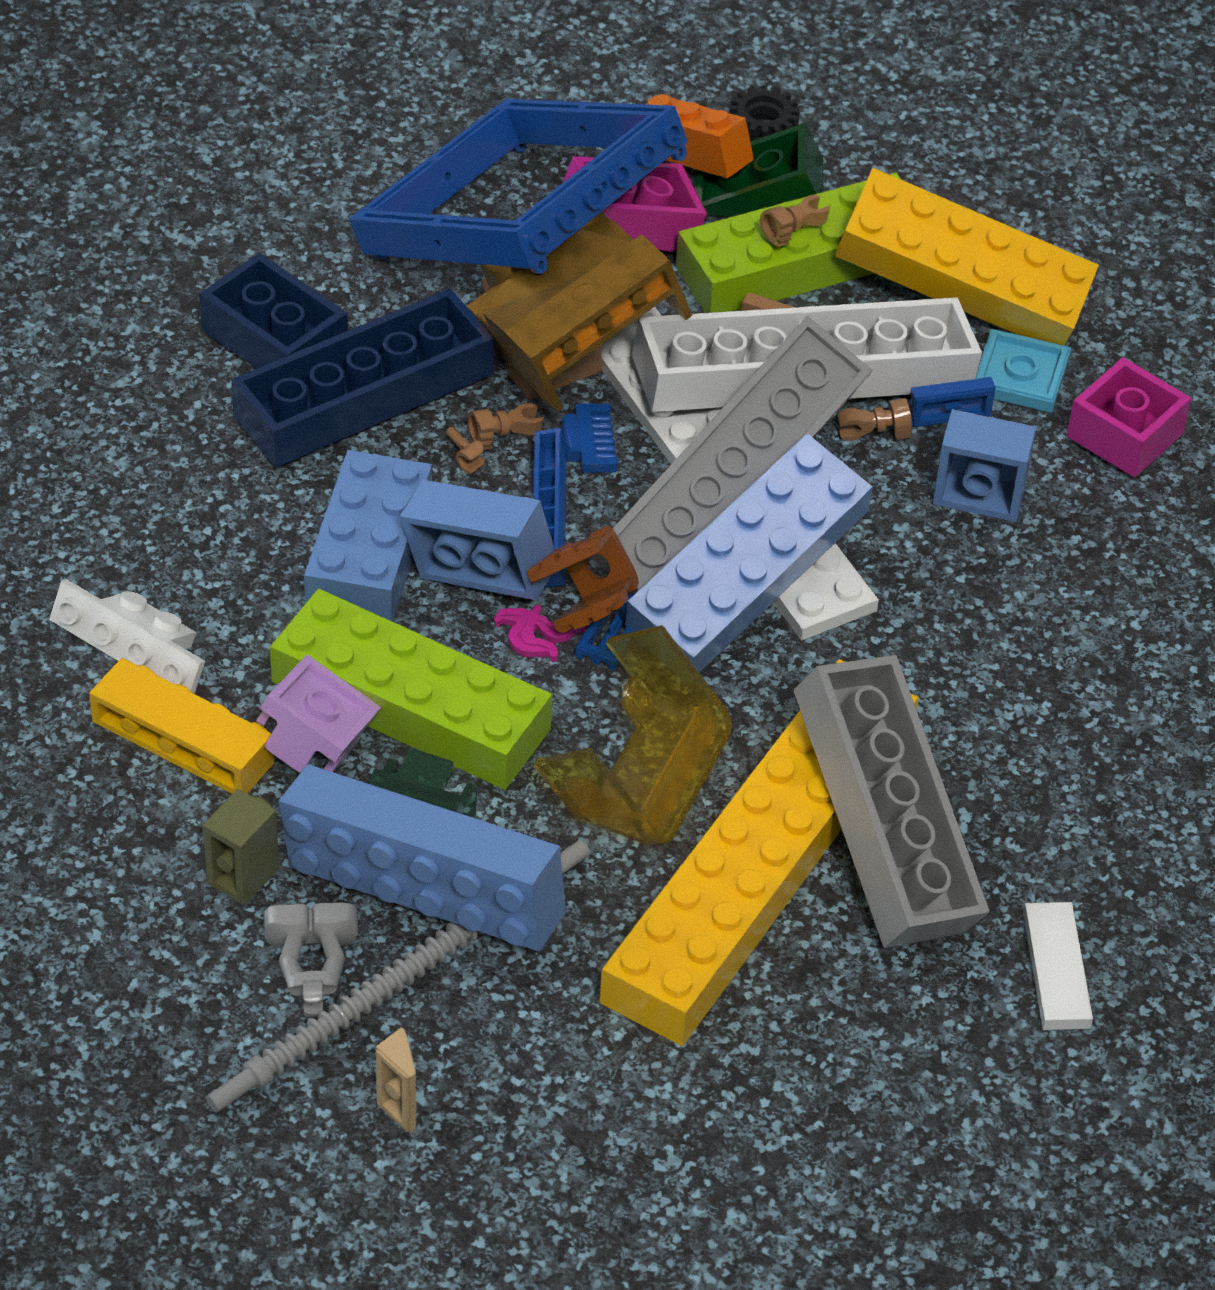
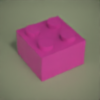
(1128, 417)

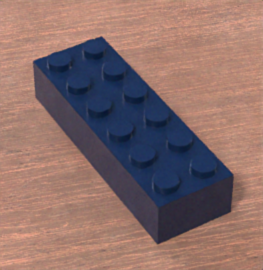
(362, 377)

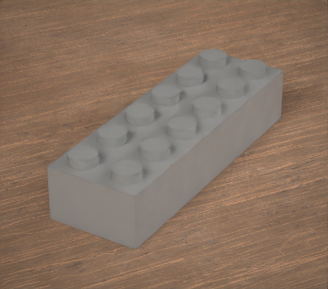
(890, 801)

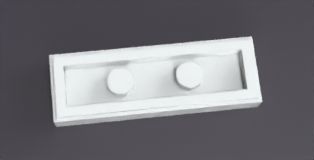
(1057, 966)

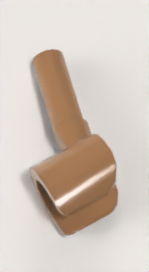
(468, 456)

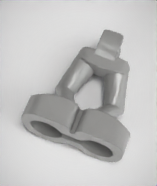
(296, 925)

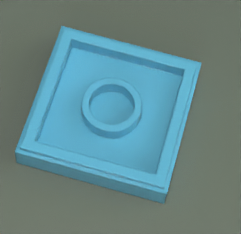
(1024, 369)

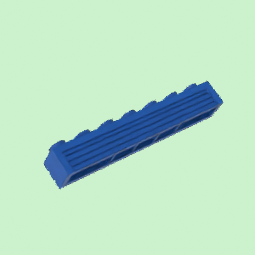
(550, 488)

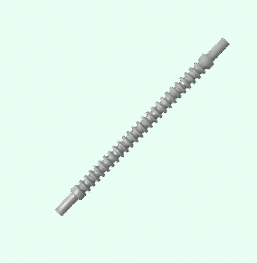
(260, 1070)

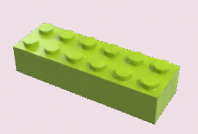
(735, 258)
(425, 689)

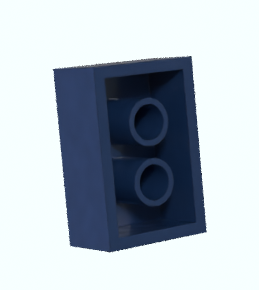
(267, 312)

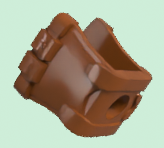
(599, 593)

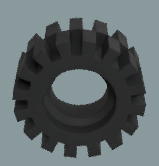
(765, 105)

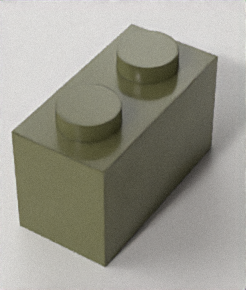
(241, 846)

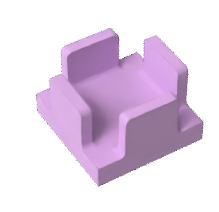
(315, 714)

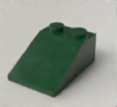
(783, 170)

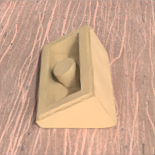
(396, 1080)

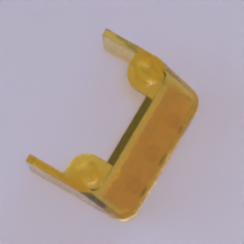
(667, 756)

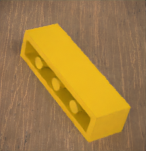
(181, 727)

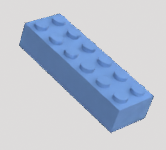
(752, 552)
(423, 857)

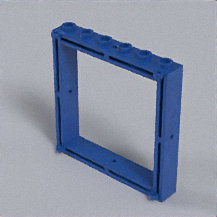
(635, 144)

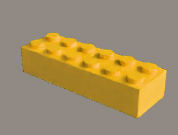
(968, 256)

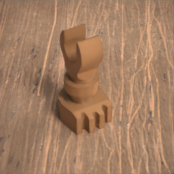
(780, 222)
(519, 420)
(856, 422)

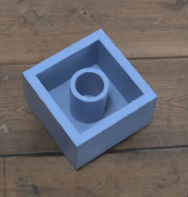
(984, 465)

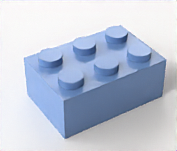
(477, 538)

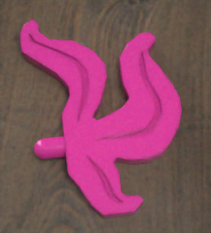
(522, 637)

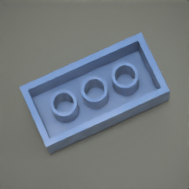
(362, 541)

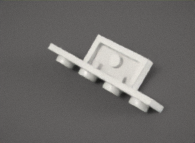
(130, 630)

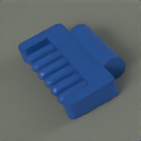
(590, 438)

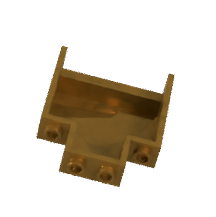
(584, 298)

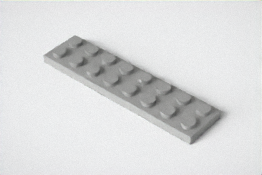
(770, 413)

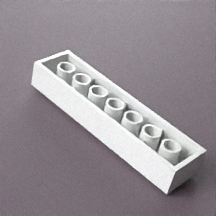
(714, 354)

